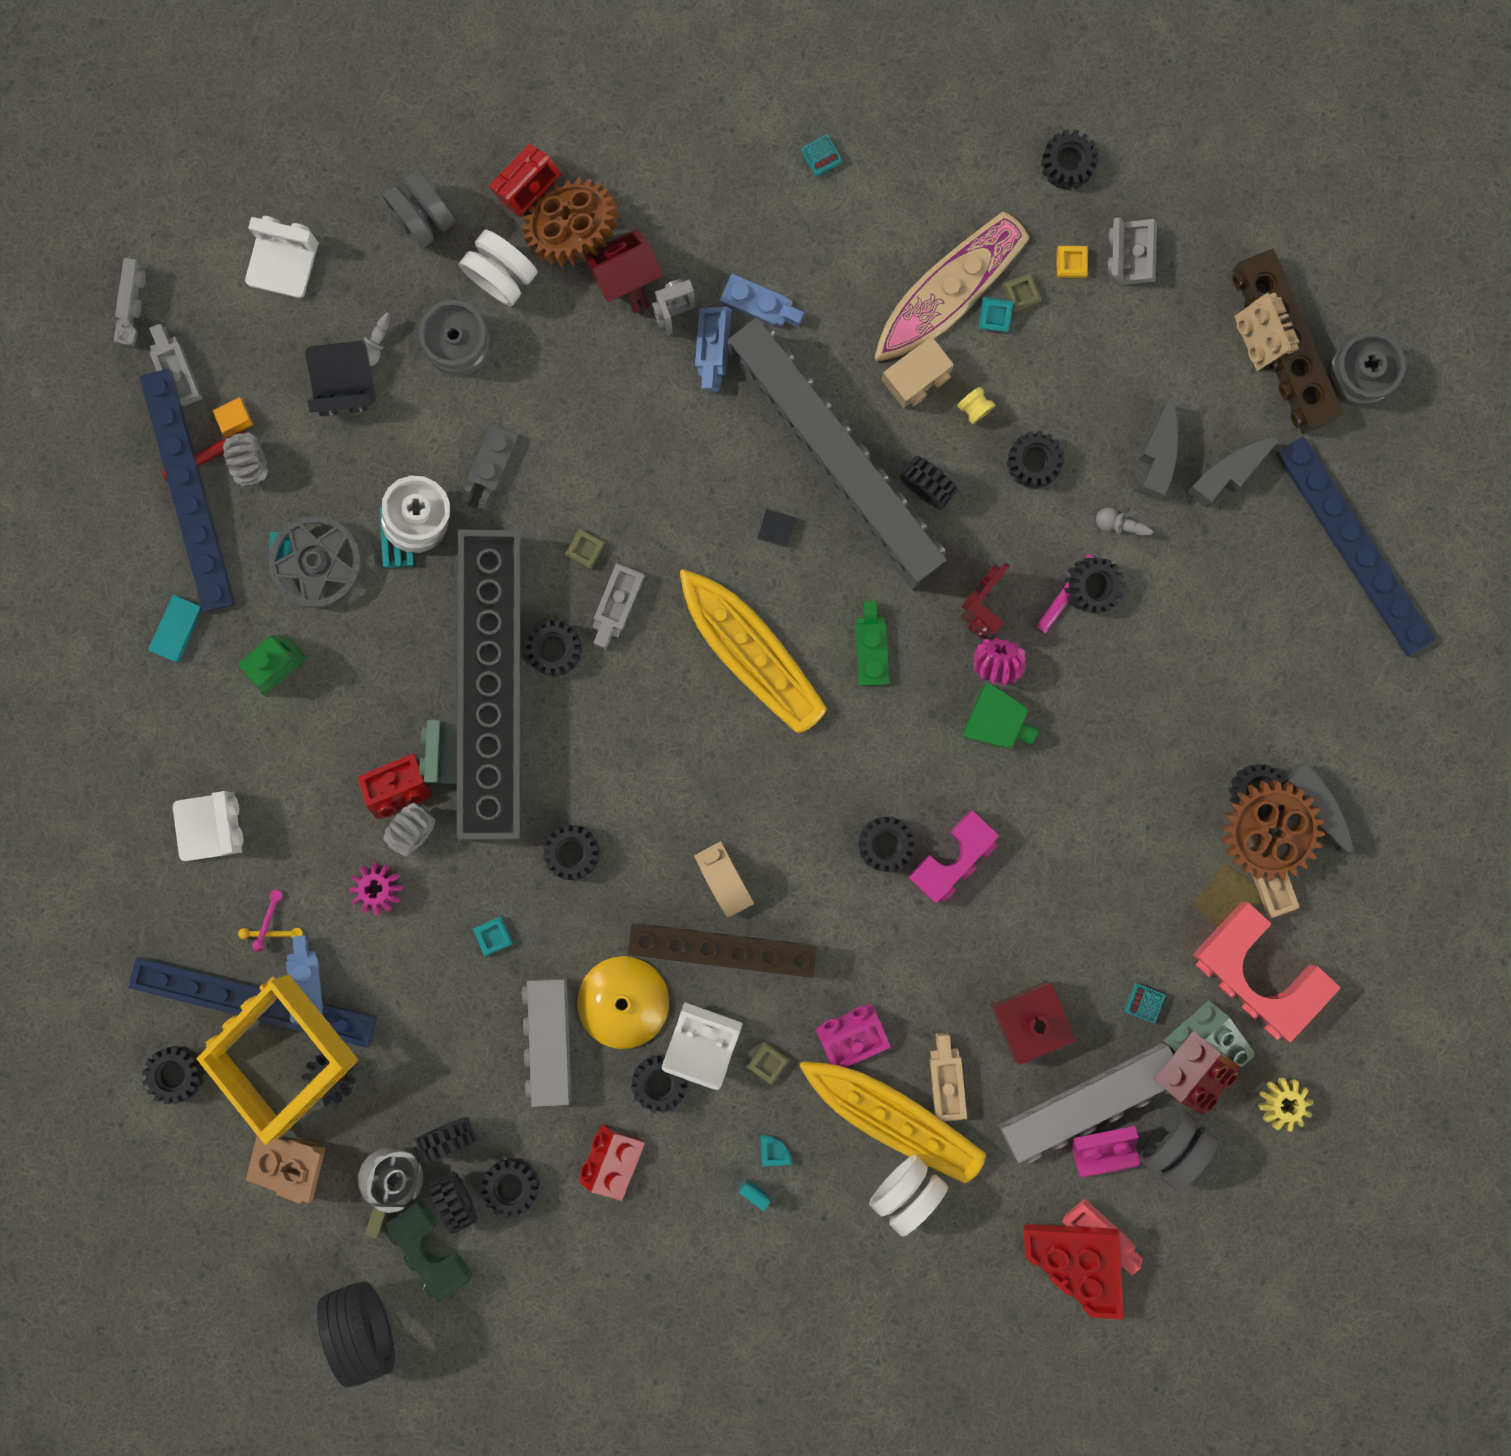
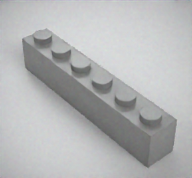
(1086, 1105)

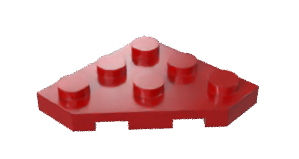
(1081, 1264)

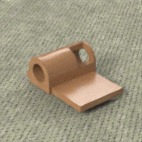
(287, 1167)

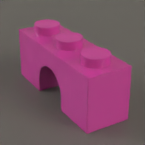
(974, 840)

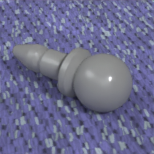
(373, 342)
(1109, 520)

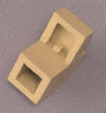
(723, 879)

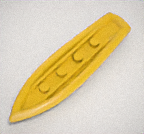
(752, 651)
(895, 1120)

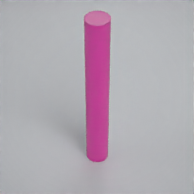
(1055, 609)

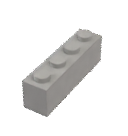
(548, 1042)

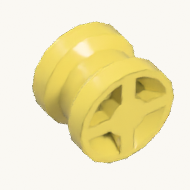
(976, 405)

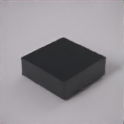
(776, 528)

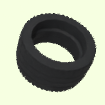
(355, 1334)

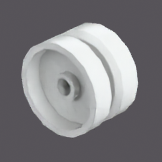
(498, 267)
(410, 497)
(908, 1195)

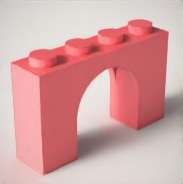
(1283, 1013)

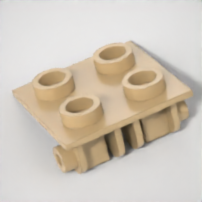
(1264, 332)

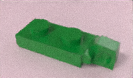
(871, 647)

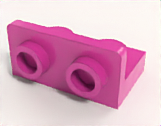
(853, 1036)
(1106, 1152)

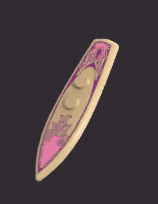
(951, 286)

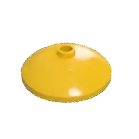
(639, 986)

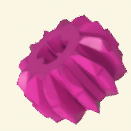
(999, 661)
(369, 879)

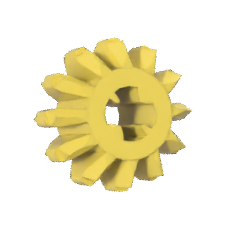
(1297, 1106)

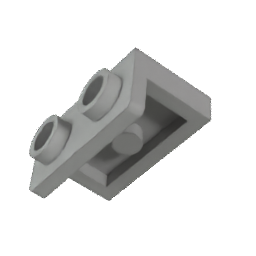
(1133, 251)
(673, 300)

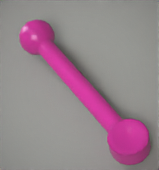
(275, 896)

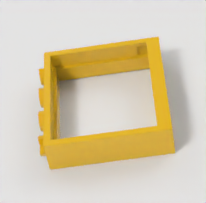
(238, 1088)

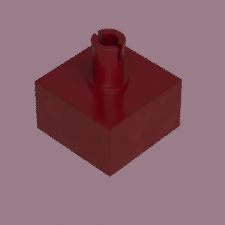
(624, 269)
(1033, 1022)

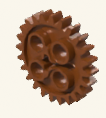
(570, 222)
(1299, 838)

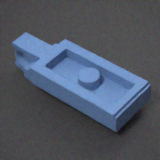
(760, 302)
(712, 346)
(305, 970)

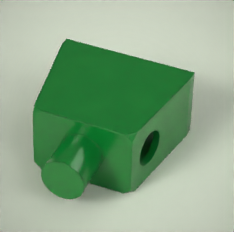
(271, 662)
(998, 720)

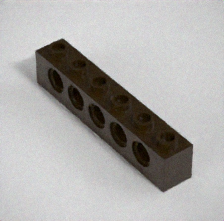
(1326, 409)
(722, 950)

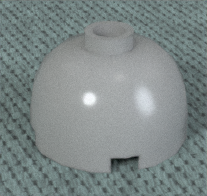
(390, 1179)

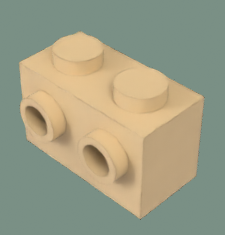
(918, 372)

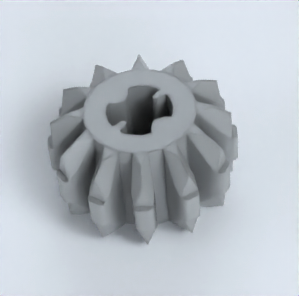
(245, 459)
(409, 829)

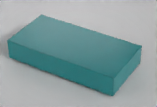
(175, 629)

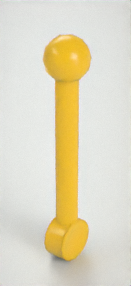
(245, 933)

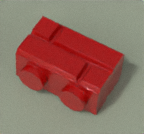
(525, 180)

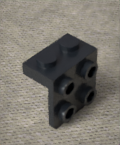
(340, 378)

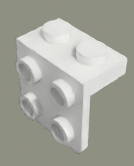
(281, 257)
(207, 826)
(701, 1046)

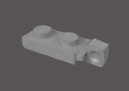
(127, 303)
(169, 354)
(616, 604)

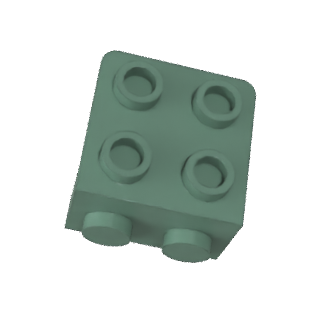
(441, 752)
(1217, 1030)

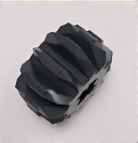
(338, 1089)

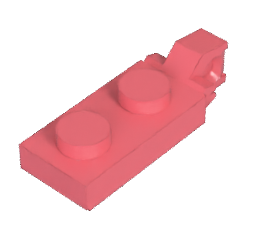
(1086, 1215)

